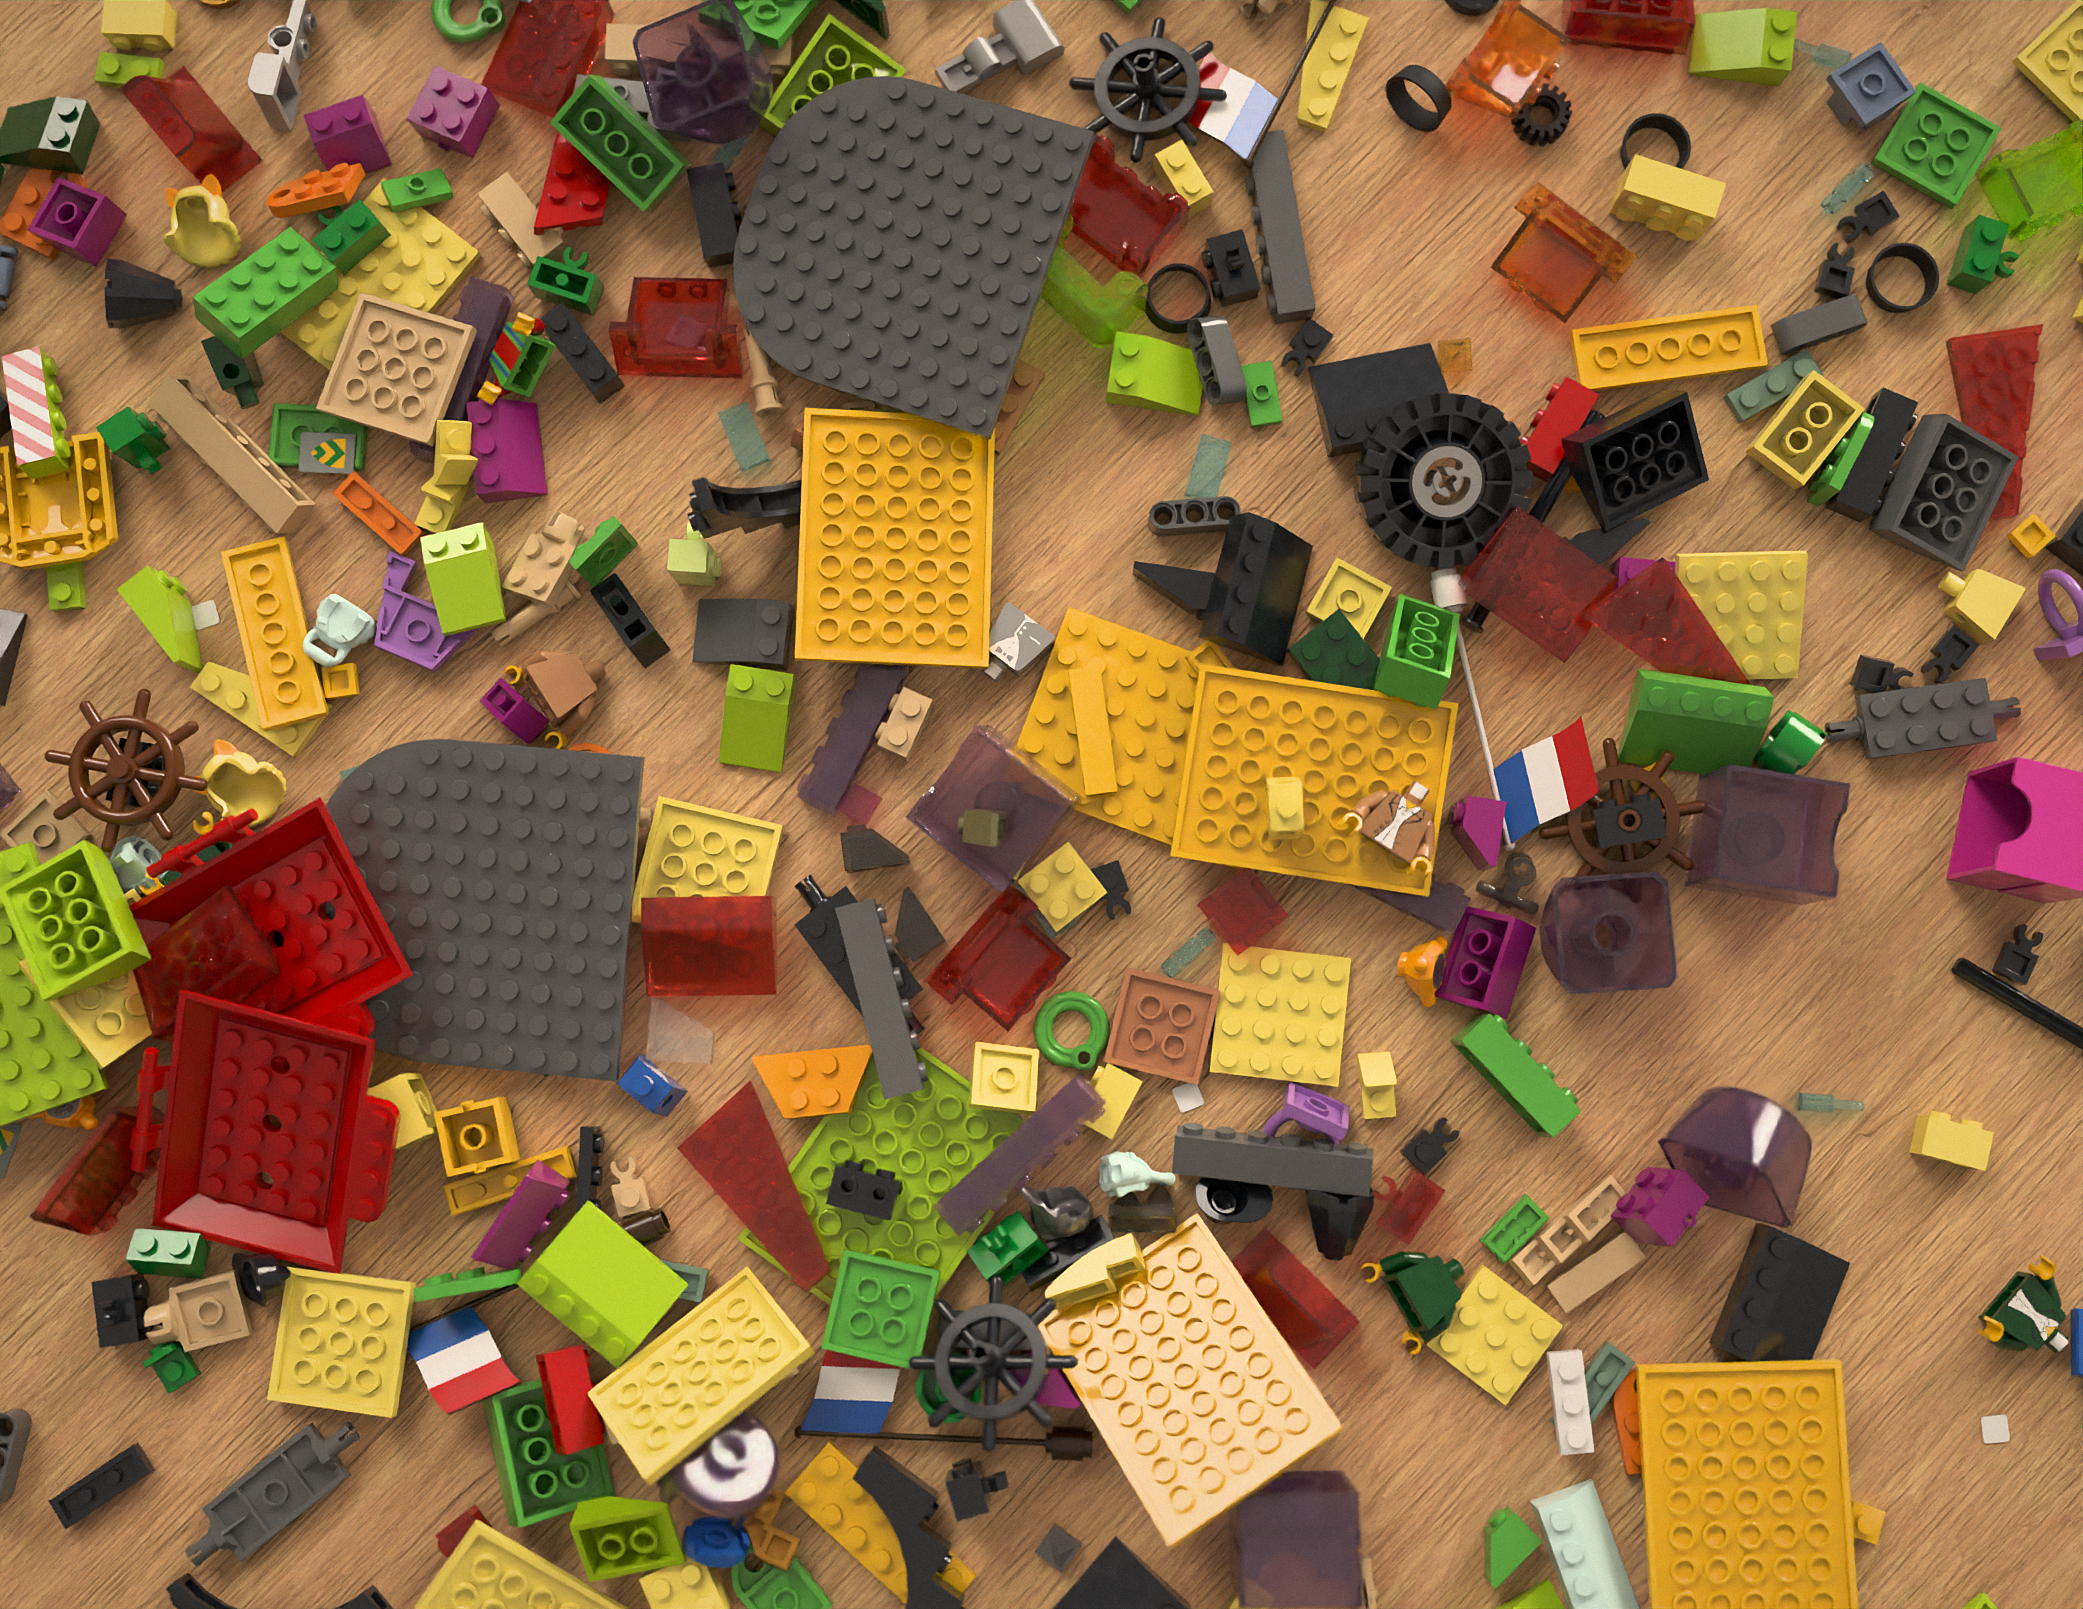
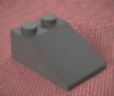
(743, 632)

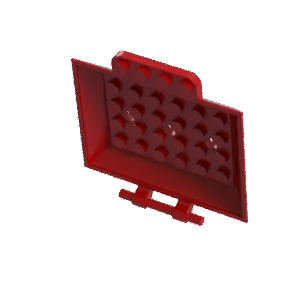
(284, 883)
(217, 1138)

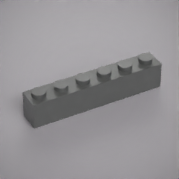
(1279, 232)
(881, 999)
(1273, 1160)

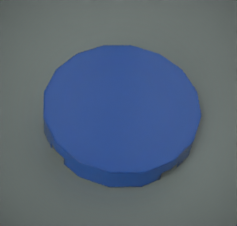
(715, 1542)

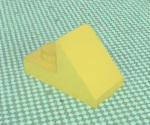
(452, 452)
(440, 506)
(1377, 1085)

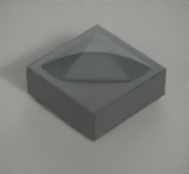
(1058, 1547)

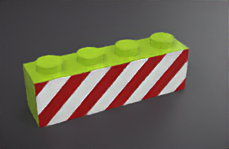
(36, 413)

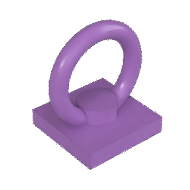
(2071, 638)
(1312, 1112)

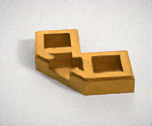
(768, 1542)

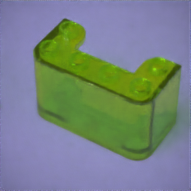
(2037, 183)
(1087, 305)

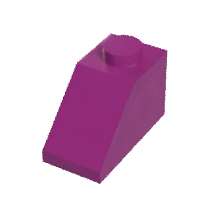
(514, 711)

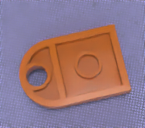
(316, 191)
(26, 205)
(1626, 1419)

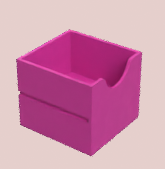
(2021, 831)

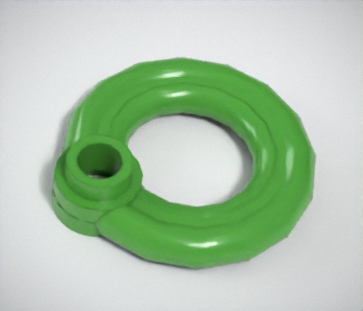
(471, 32)
(1044, 1035)

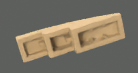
(1567, 1231)

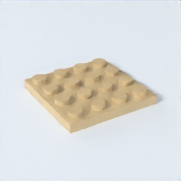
(396, 369)

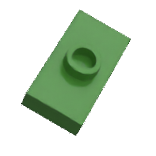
(416, 190)
(1261, 394)
(1514, 1228)

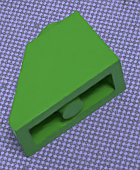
(1506, 1545)

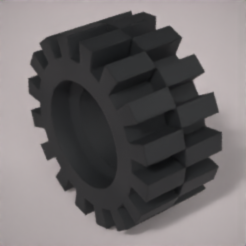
(1550, 131)

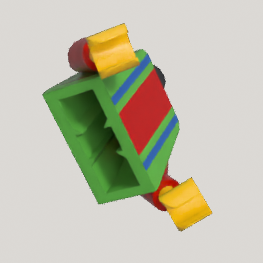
(517, 359)

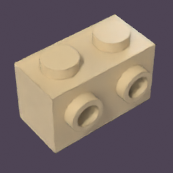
(905, 723)

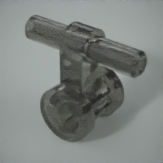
(1508, 895)

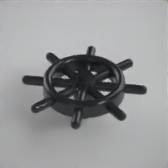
(1140, 62)
(992, 1363)

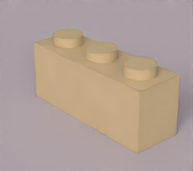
(517, 216)

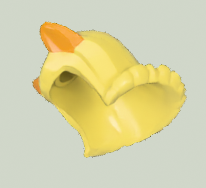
(201, 225)
(241, 783)

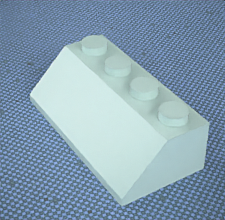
(1583, 1549)

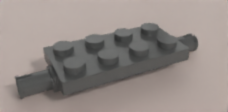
(1924, 718)
(274, 1493)

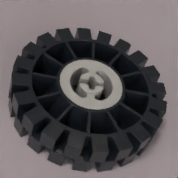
(1393, 470)

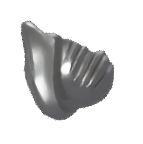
(1058, 1210)

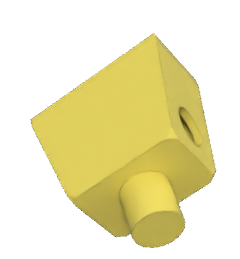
(1980, 602)
(1284, 808)

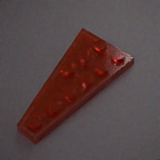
(1996, 395)
(1664, 626)
(749, 1172)

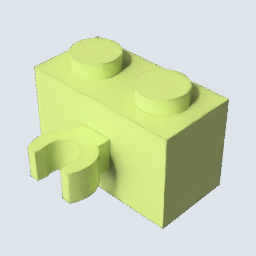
(693, 560)

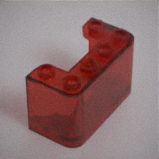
(1123, 216)

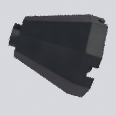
(137, 295)
(1338, 1220)

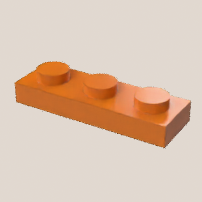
(378, 514)

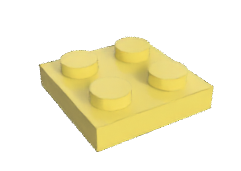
(1352, 592)
(1062, 886)
(1004, 1078)

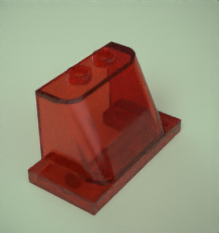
(192, 126)
(652, 310)
(1001, 961)
(1294, 1298)

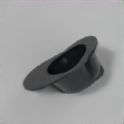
(1233, 1200)
(260, 1276)

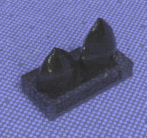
(1154, 1216)

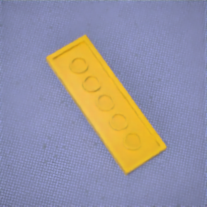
(1669, 348)
(273, 633)
(857, 1521)

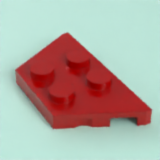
(572, 192)

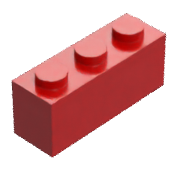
(1563, 416)
(569, 1407)

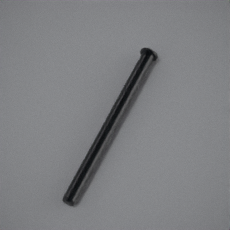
(1540, 512)
(2019, 1001)

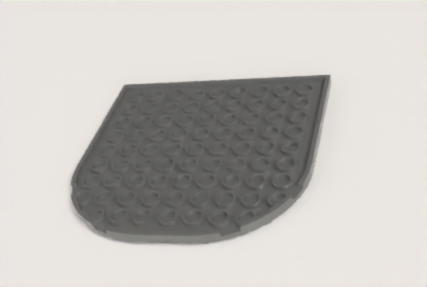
(906, 244)
(505, 898)

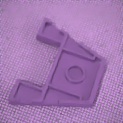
(411, 625)

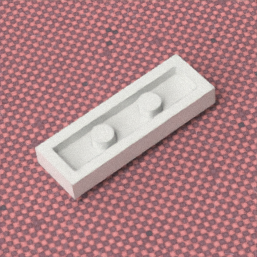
(1570, 1402)

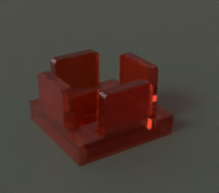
(1242, 911)

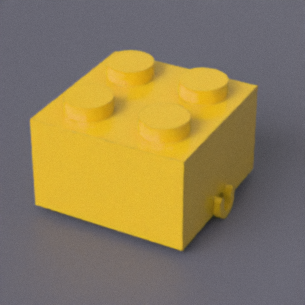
(477, 1136)

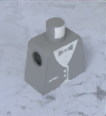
(1015, 643)

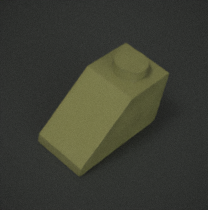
(983, 827)

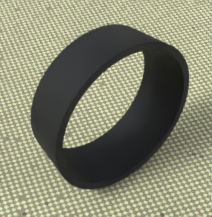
(1408, 108)
(1665, 123)
(1921, 259)
(1173, 326)

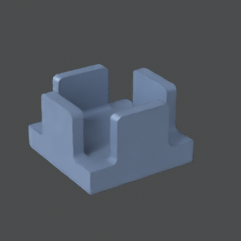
(1868, 88)

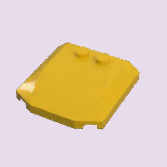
(61, 514)

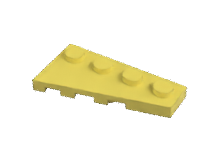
(1327, 63)
(235, 695)

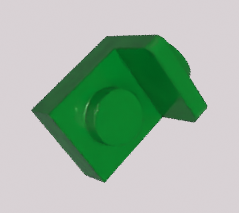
(172, 1365)

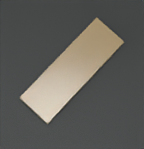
(1595, 1271)

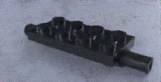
(825, 937)

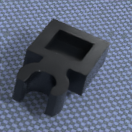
(1871, 215)
(1834, 276)
(1308, 343)
(1950, 651)
(1876, 673)
(1113, 881)
(2016, 958)
(1425, 1149)

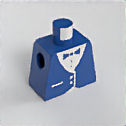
(651, 1086)

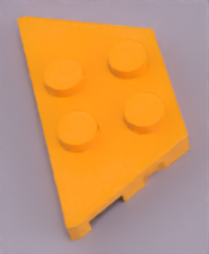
(815, 1080)

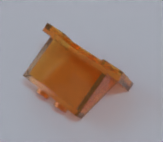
(1509, 62)
(1559, 254)

